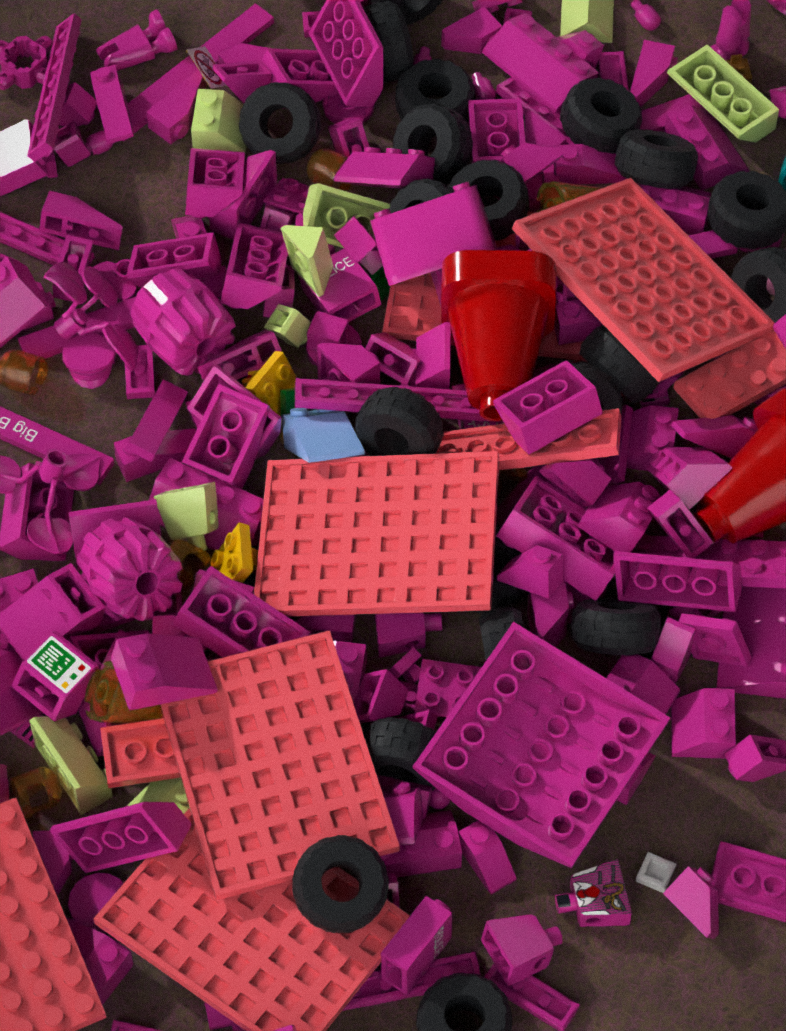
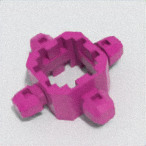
(21, 47)

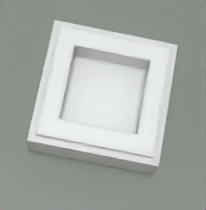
(656, 872)

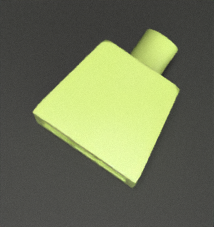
(189, 512)

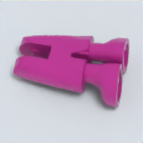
(734, 30)
(134, 44)

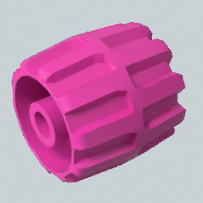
(181, 320)
(130, 568)

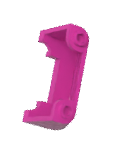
(425, 234)

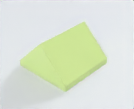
(588, 15)
(309, 255)

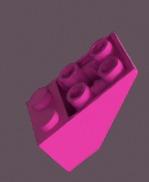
(57, 604)

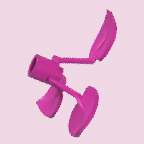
(75, 320)
(77, 471)

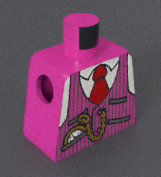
(597, 897)

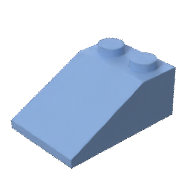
(320, 435)

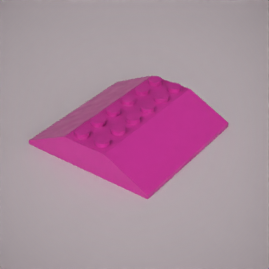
(540, 746)

